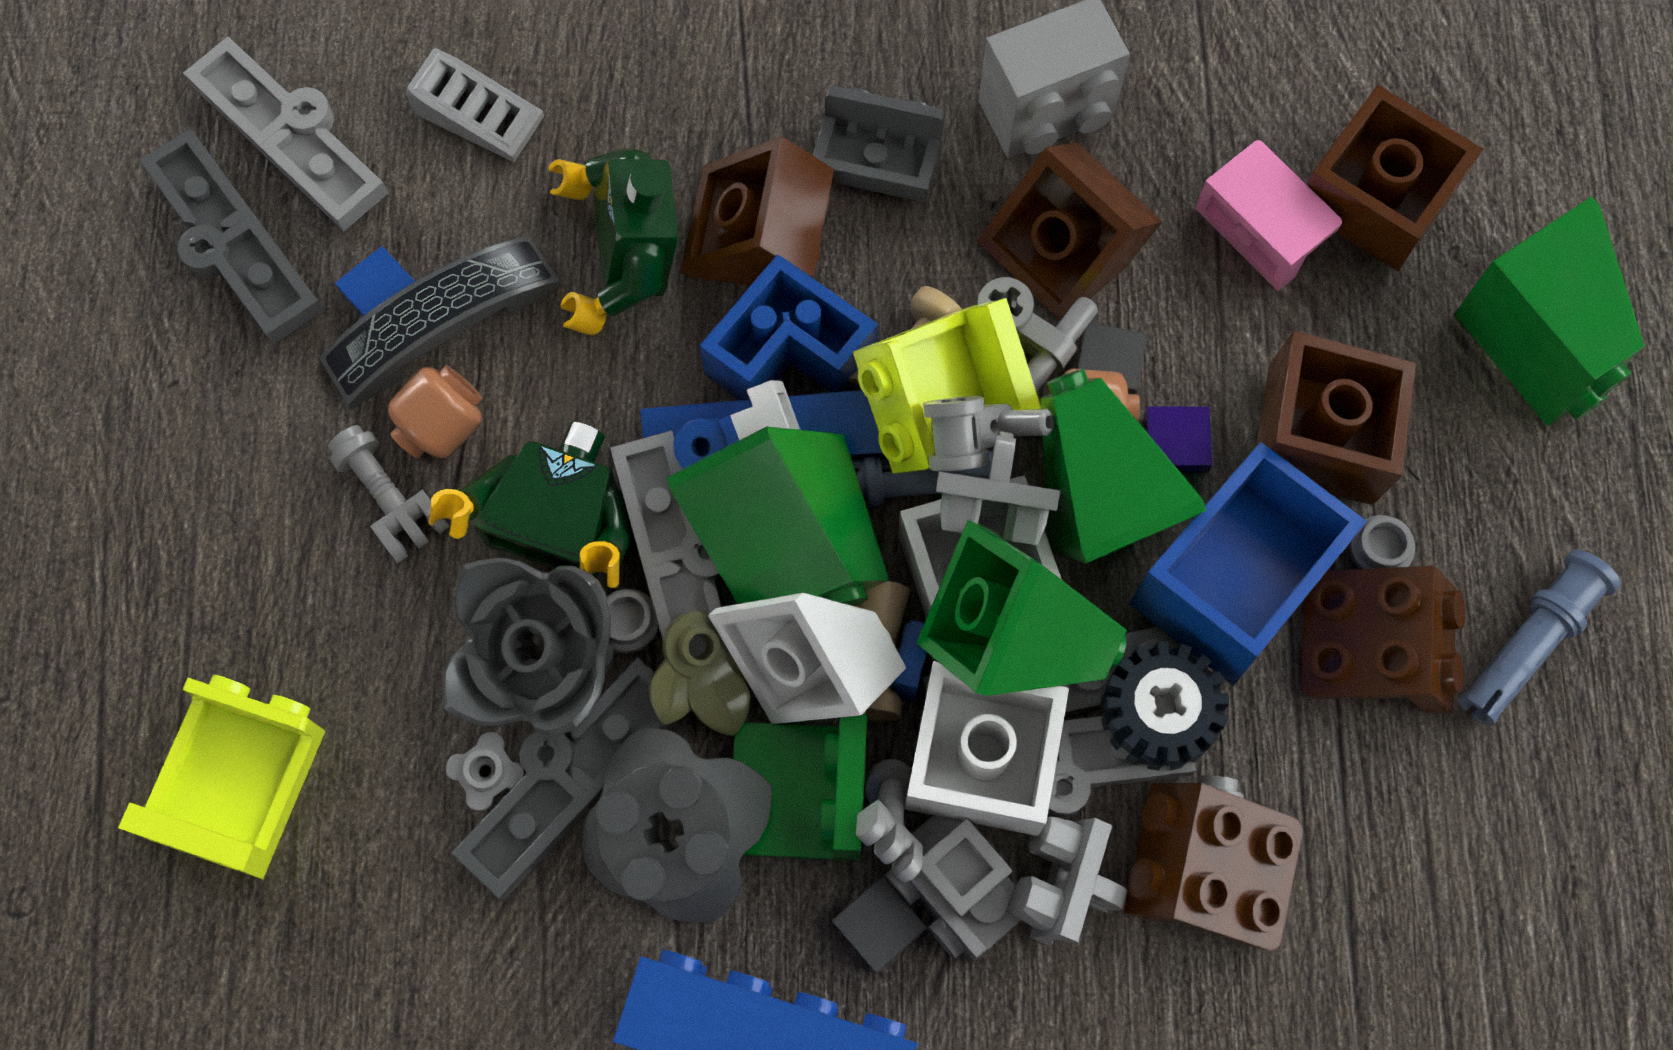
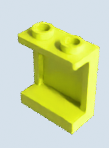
(946, 358)
(229, 777)

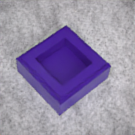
(1182, 435)

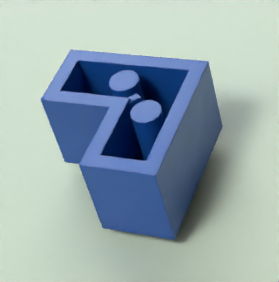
(784, 323)

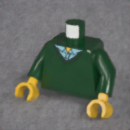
(633, 231)
(547, 506)

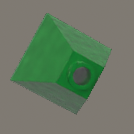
(1108, 473)
(1014, 623)

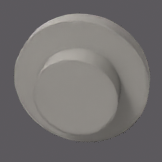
(1382, 544)
(632, 620)

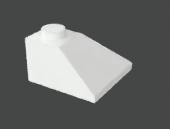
(809, 655)

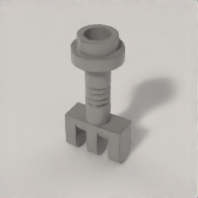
(355, 451)
(884, 819)

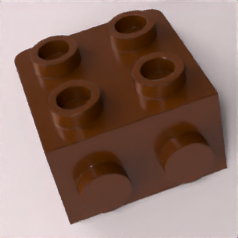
(1384, 636)
(1214, 864)

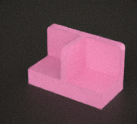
(1266, 213)

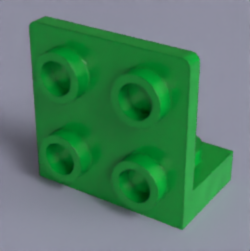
(815, 786)

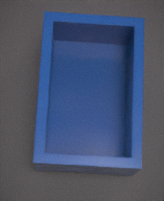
(1246, 562)

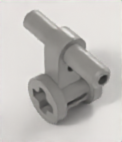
(1048, 345)
(967, 427)

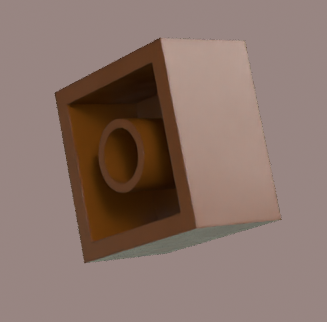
(1391, 175)
(1338, 415)

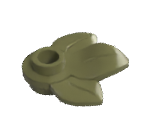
(705, 684)

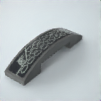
(432, 312)

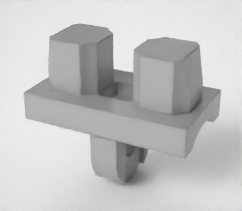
(1026, 504)
(1073, 883)

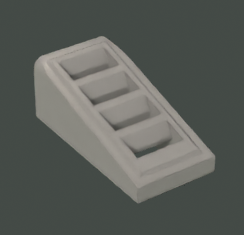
(440, 86)

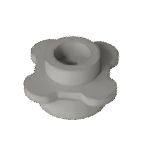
(466, 769)

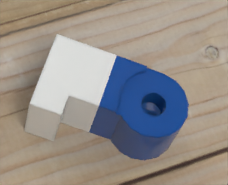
(708, 435)

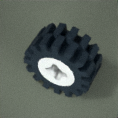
(1148, 724)

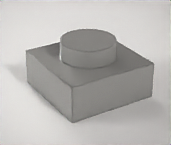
(964, 867)

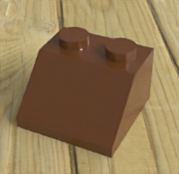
(755, 208)
(1068, 228)

